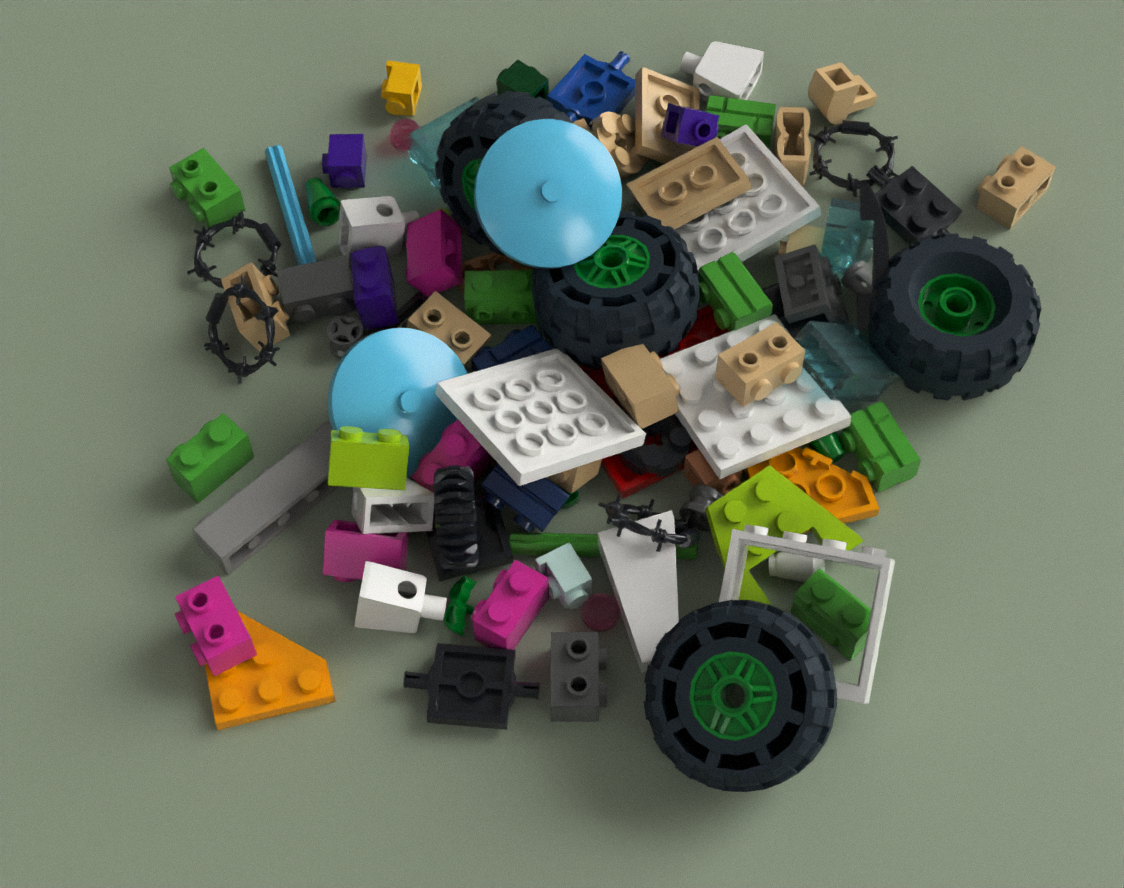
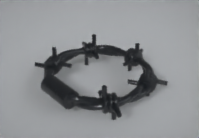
(854, 128)
(237, 222)
(265, 314)
(618, 512)

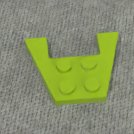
(780, 506)

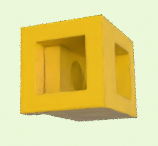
(401, 88)

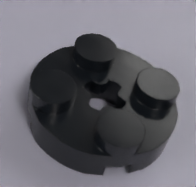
(664, 458)

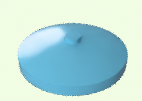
(547, 193)
(392, 384)

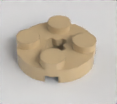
(618, 137)

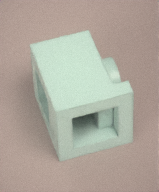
(566, 576)

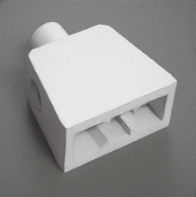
(724, 70)
(372, 224)
(389, 510)
(395, 600)

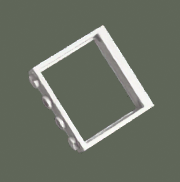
(831, 551)

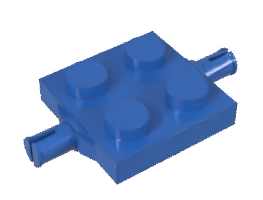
(593, 88)

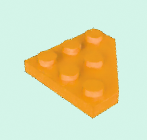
(837, 490)
(271, 683)

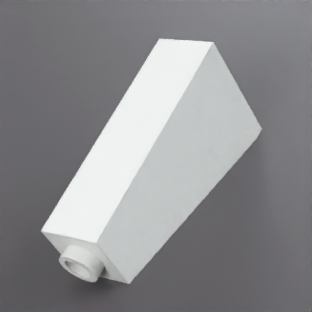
(643, 583)

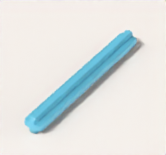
(290, 205)

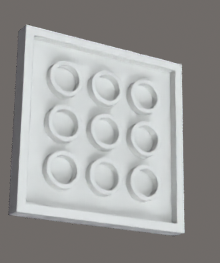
(757, 217)
(539, 415)
(744, 436)

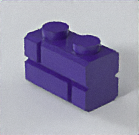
(374, 287)

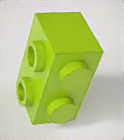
(368, 458)

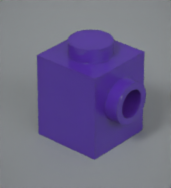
(689, 125)
(345, 160)

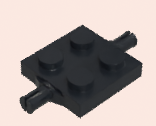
(913, 205)
(471, 686)

